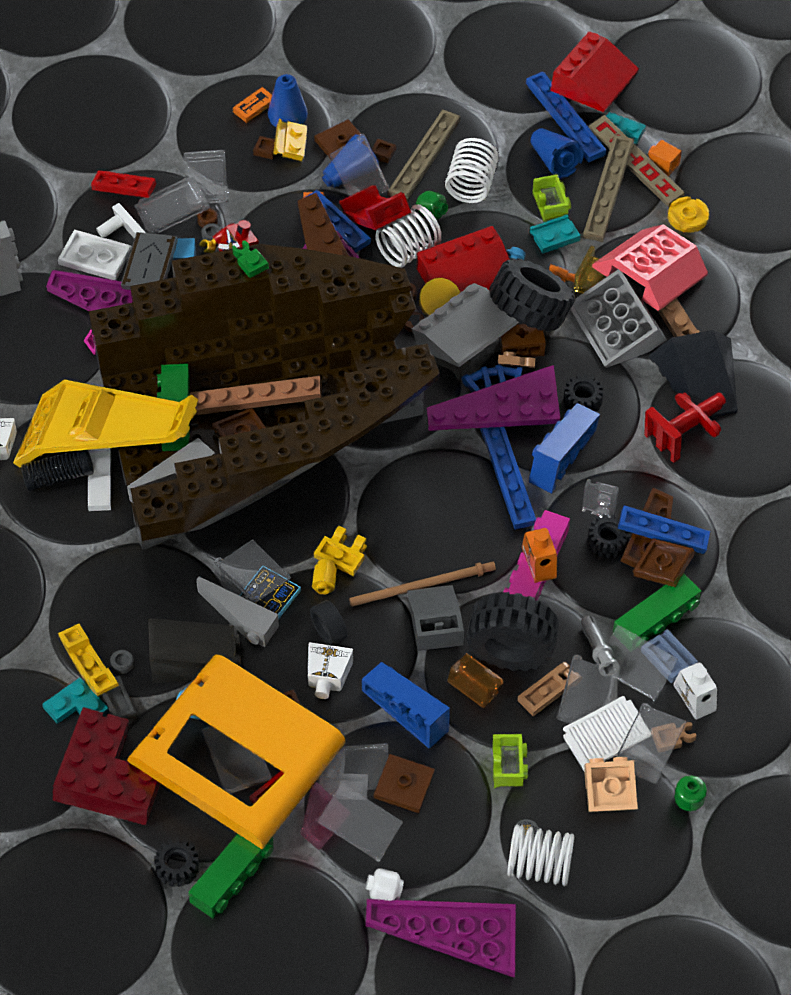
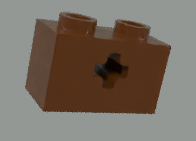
(523, 341)

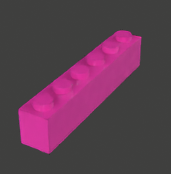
(522, 579)

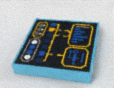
(279, 599)

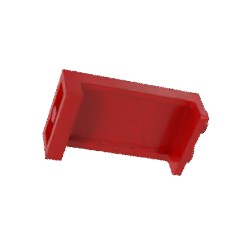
(373, 210)

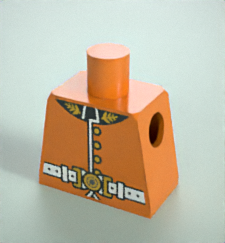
(538, 547)

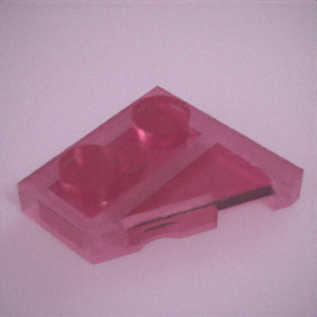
(311, 829)

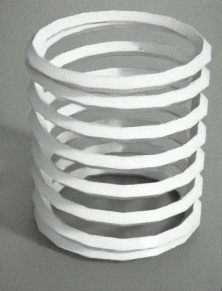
(457, 158)
(399, 243)
(536, 845)

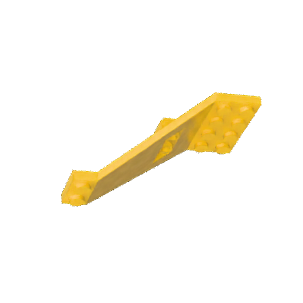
(97, 417)

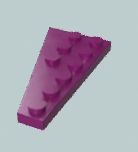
(88, 291)
(516, 402)
(461, 929)

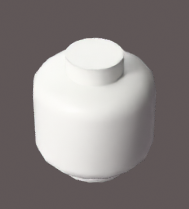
(384, 885)

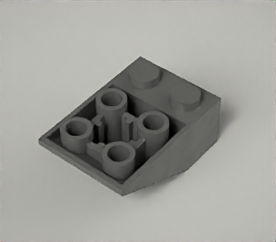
(436, 618)

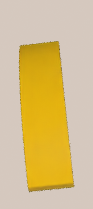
(87, 661)

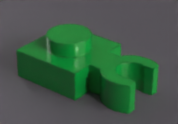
(250, 261)

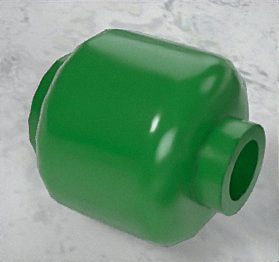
(434, 202)
(690, 793)

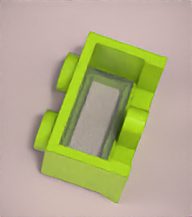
(551, 197)
(508, 760)

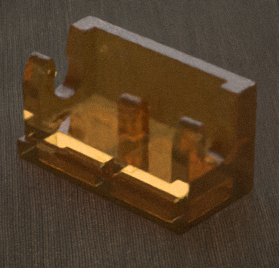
(474, 680)

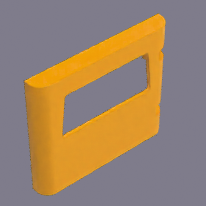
(259, 721)

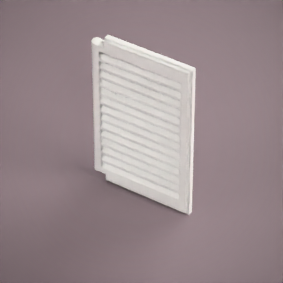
(601, 731)

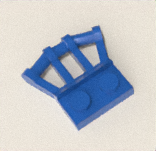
(485, 373)

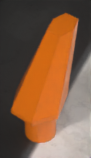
(562, 273)

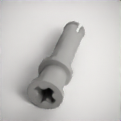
(601, 652)

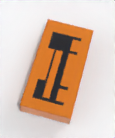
(253, 105)

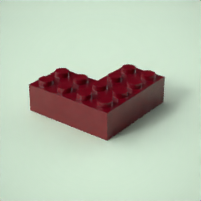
(97, 778)

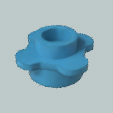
(516, 253)

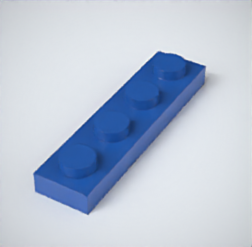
(348, 230)
(663, 529)

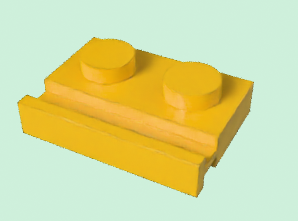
(290, 140)

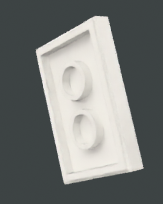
(95, 255)

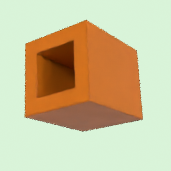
(665, 156)

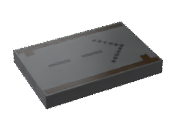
(149, 259)

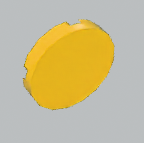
(688, 214)
(436, 294)

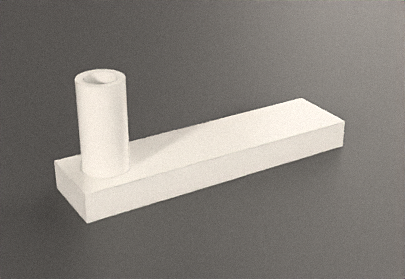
(120, 219)
(100, 482)

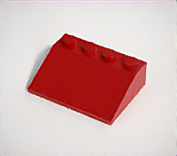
(593, 73)
(465, 259)

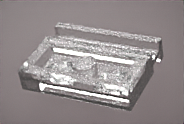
(600, 498)

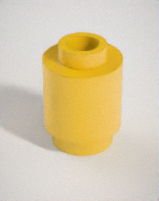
(324, 576)

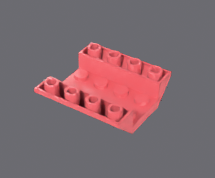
(659, 262)

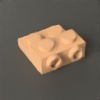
(610, 785)

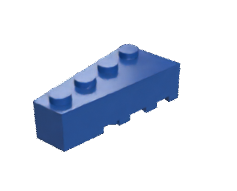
(562, 446)
(407, 704)

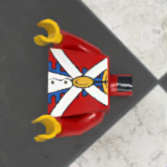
(229, 236)

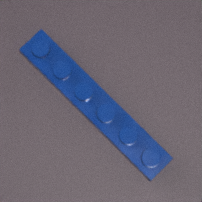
(565, 116)
(509, 477)

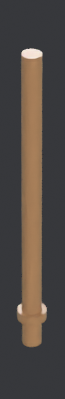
(479, 569)

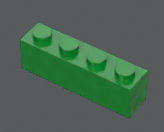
(175, 387)
(661, 609)
(227, 875)

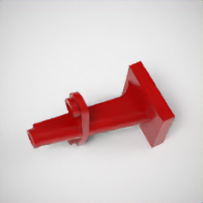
(669, 433)

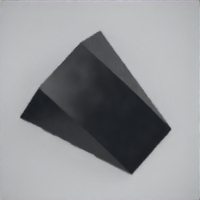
(699, 367)

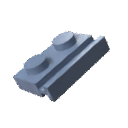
(672, 646)

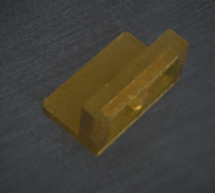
(586, 276)

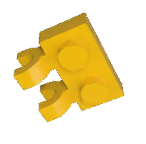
(344, 557)

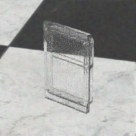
(209, 173)
(171, 205)
(234, 763)

